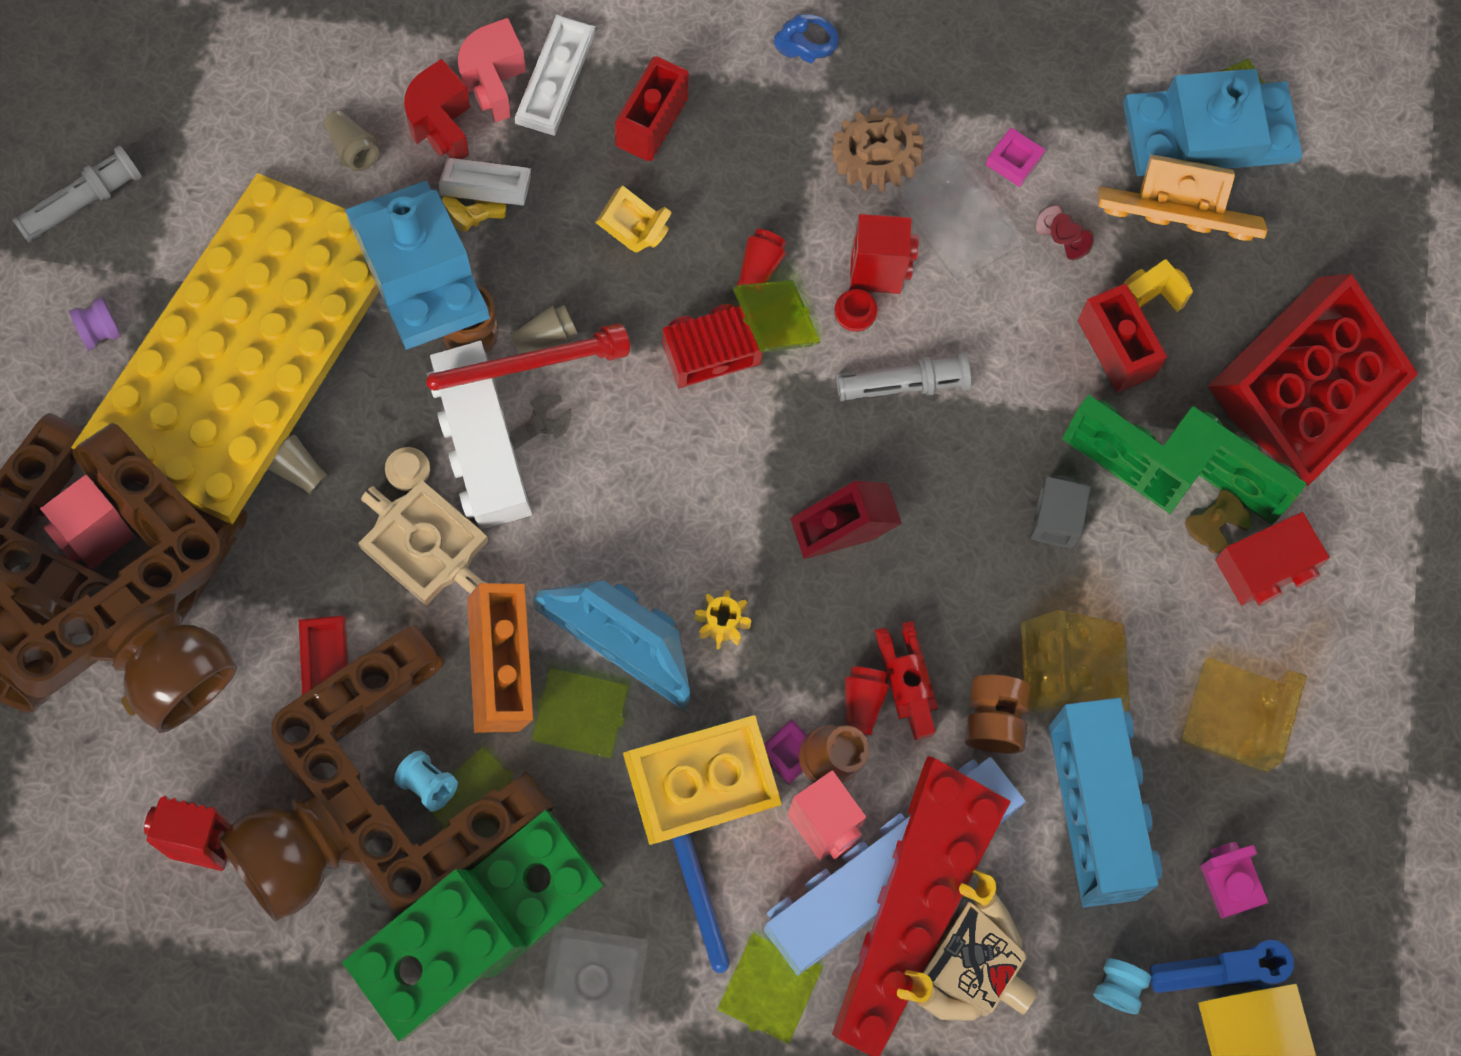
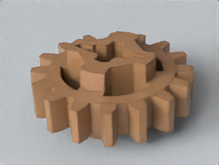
(878, 149)

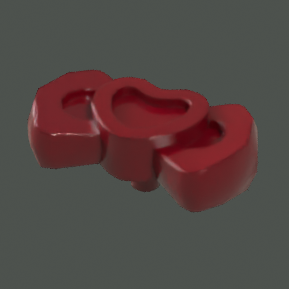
(1065, 231)

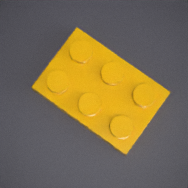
(702, 779)

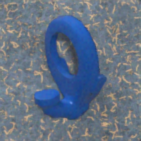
(793, 44)

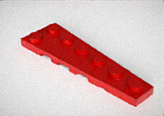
(939, 851)

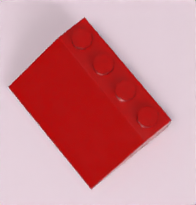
(1315, 376)

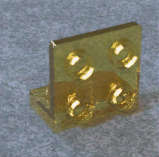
(1074, 660)
(1243, 714)

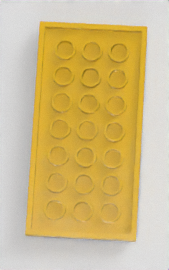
(242, 346)

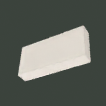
(485, 181)

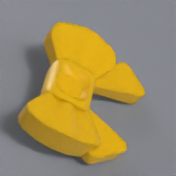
(465, 217)

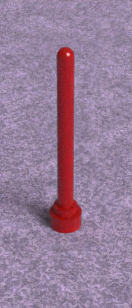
(608, 343)

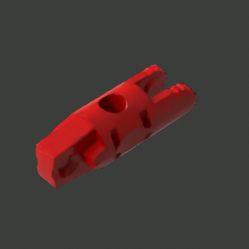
(910, 702)

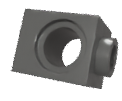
(1060, 511)

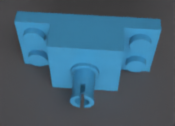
(1214, 121)
(418, 264)

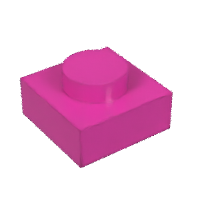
(1015, 157)

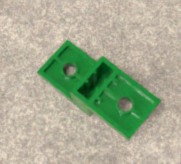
(1194, 449)
(473, 925)

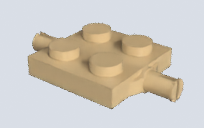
(423, 541)

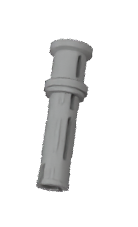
(94, 184)
(924, 376)

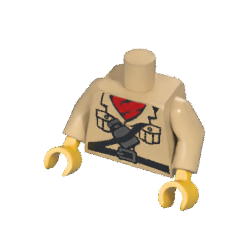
(974, 962)

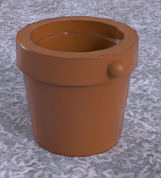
(835, 749)

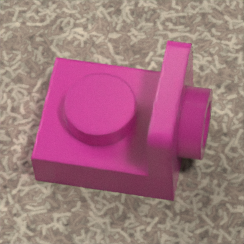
(1233, 880)

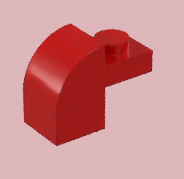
(432, 104)

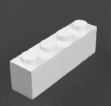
(481, 443)

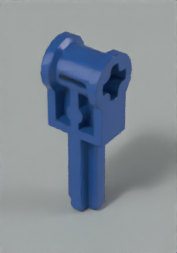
(1225, 969)

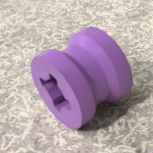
(95, 323)

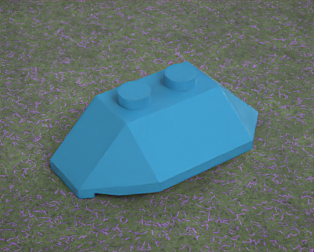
(622, 632)

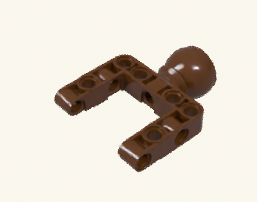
(51, 579)
(166, 665)
(333, 819)

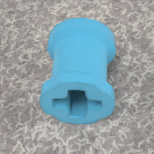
(426, 780)

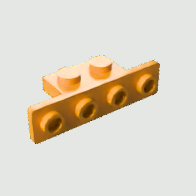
(1184, 194)

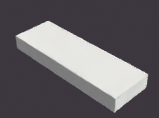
(555, 75)

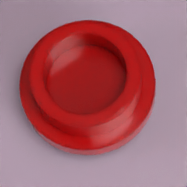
(855, 310)

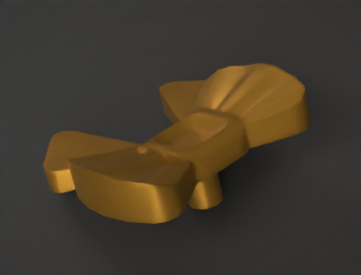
(1206, 527)

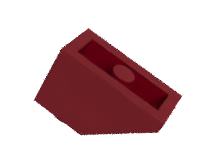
(846, 518)

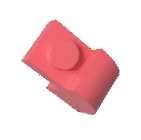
(486, 60)

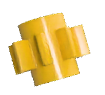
(734, 622)

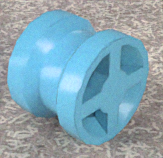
(1122, 986)

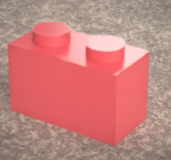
(85, 523)
(827, 817)

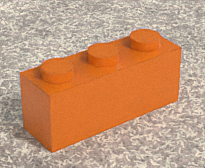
(499, 658)

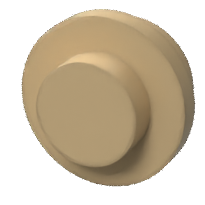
(406, 468)

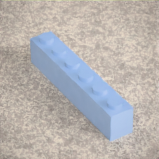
(848, 898)

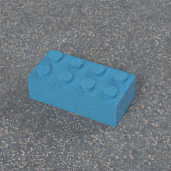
(1104, 802)

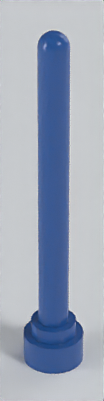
(701, 903)

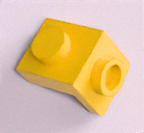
(633, 220)
(1160, 280)

